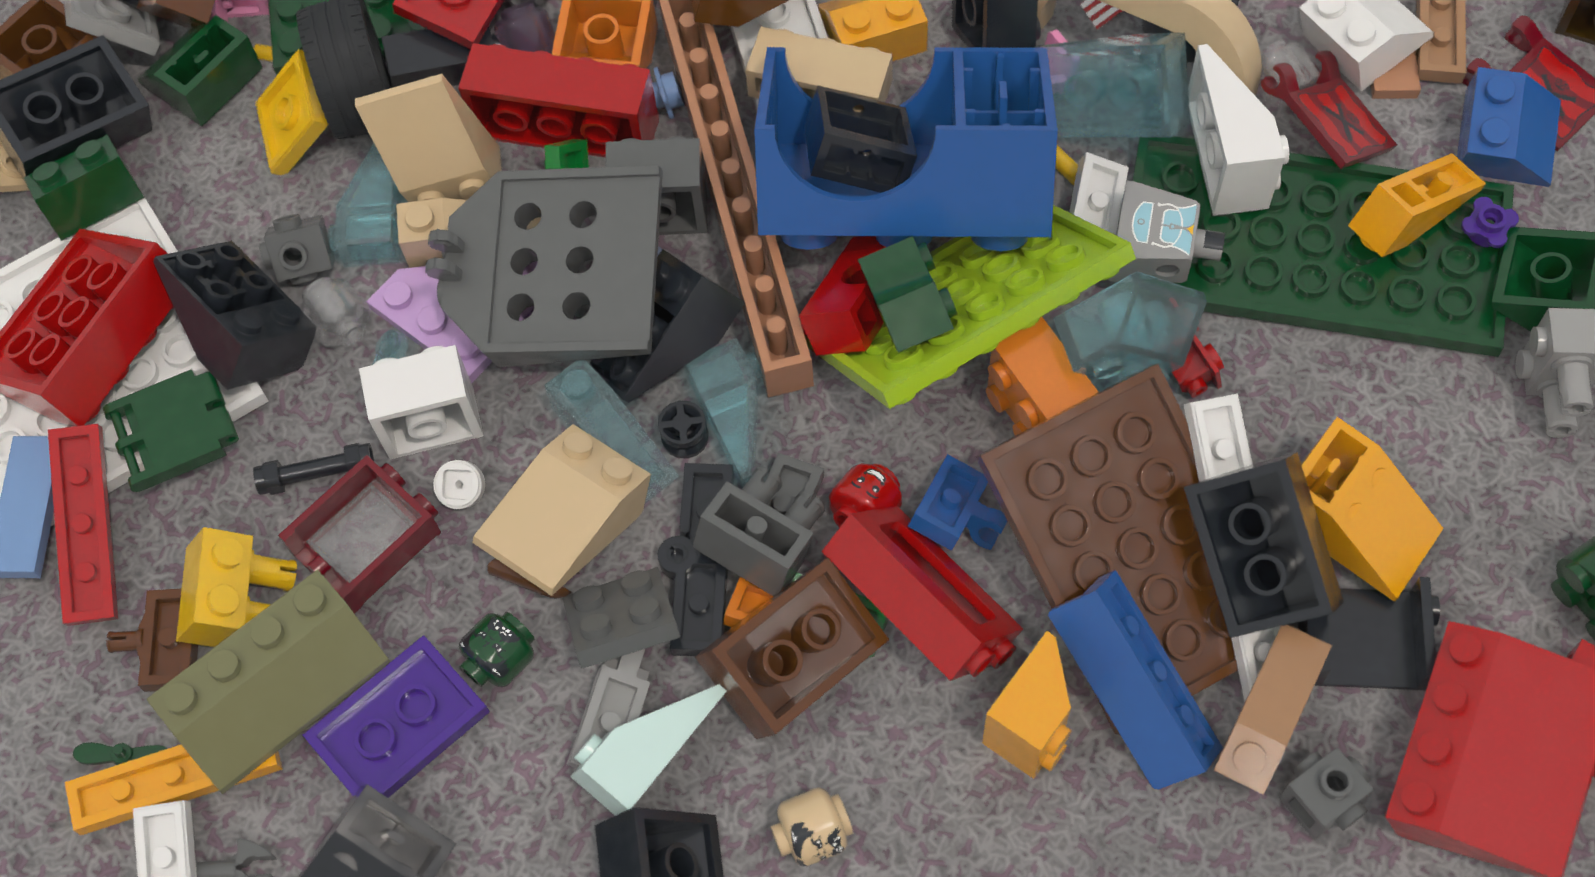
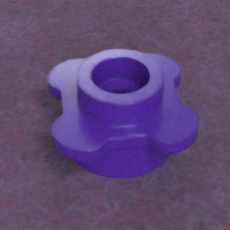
(1489, 234)

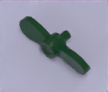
(97, 753)

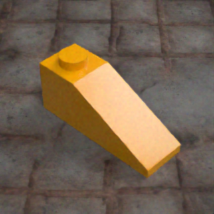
(1413, 203)

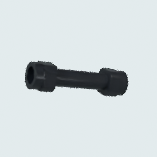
(273, 477)

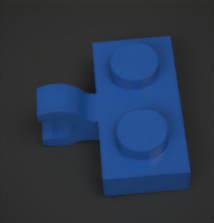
(953, 505)

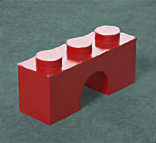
(842, 309)

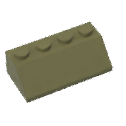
(268, 681)

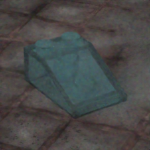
(1120, 86)

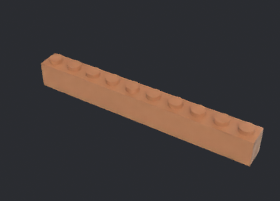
(732, 186)

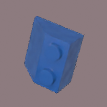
(1509, 127)

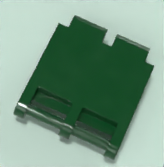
(173, 427)

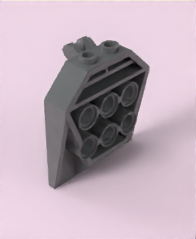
(490, 247)

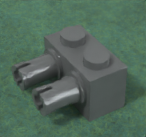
(753, 537)

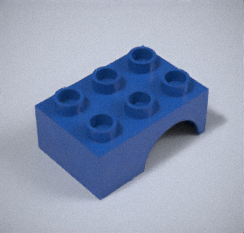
(979, 171)

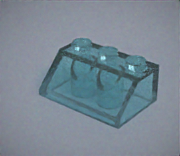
(1131, 327)

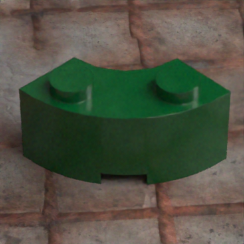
(907, 293)

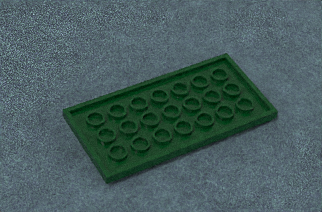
(1313, 271)

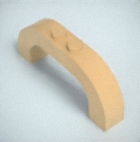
(1203, 21)

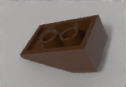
(792, 649)

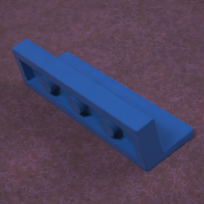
(1136, 682)

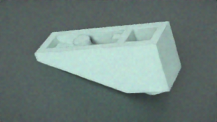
(634, 754)

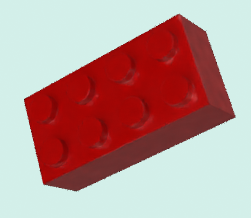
(557, 98)

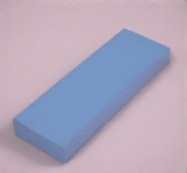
(26, 508)

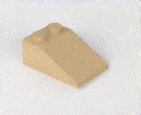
(430, 140)
(564, 509)

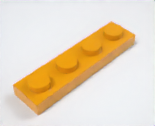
(155, 779)

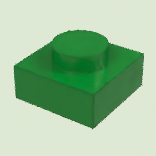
(567, 154)

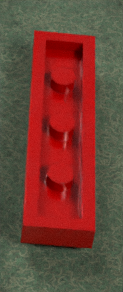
(82, 524)

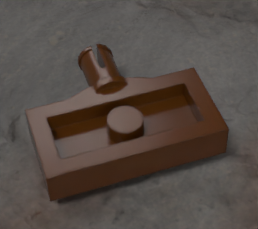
(156, 642)

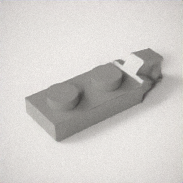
(614, 699)

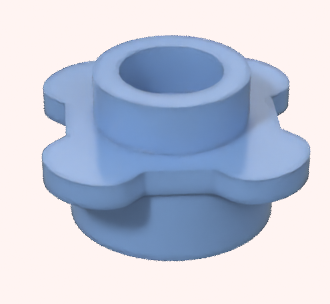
(667, 91)

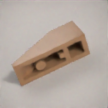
(1272, 708)

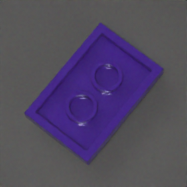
(397, 721)

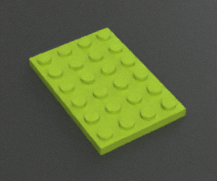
(993, 299)

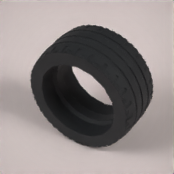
(342, 60)

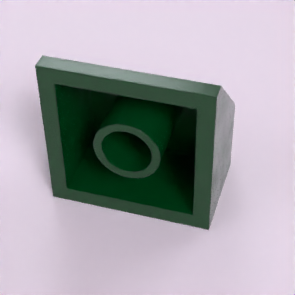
(83, 187)
(1544, 272)

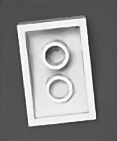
(1233, 138)

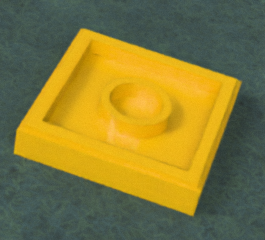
(290, 115)

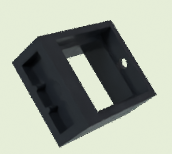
(840, 135)

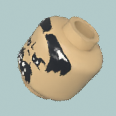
(812, 827)

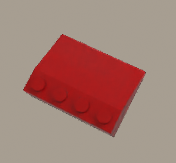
(83, 326)
(1499, 753)

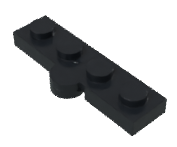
(698, 579)

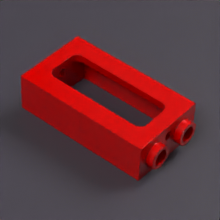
(923, 592)

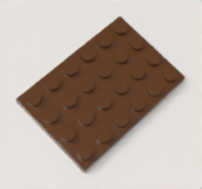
(1108, 495)

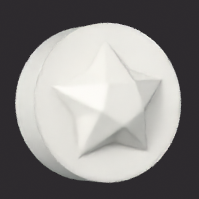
(459, 484)

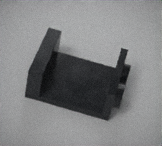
(1379, 639)

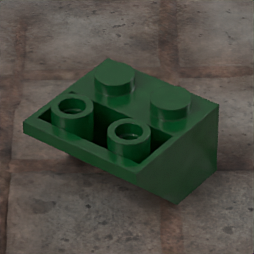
(203, 69)

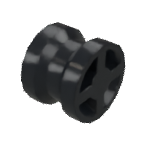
(681, 418)

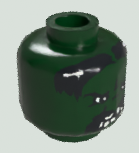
(496, 650)

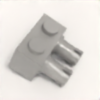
(1561, 367)

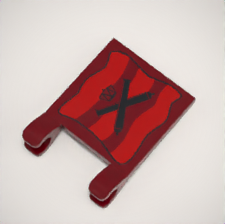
(1552, 71)
(1331, 112)

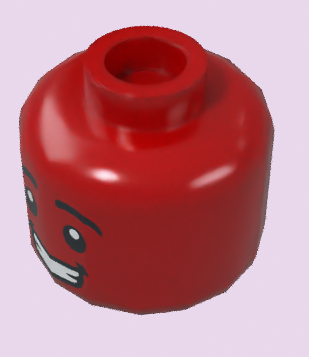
(864, 489)

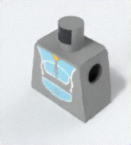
(1163, 233)

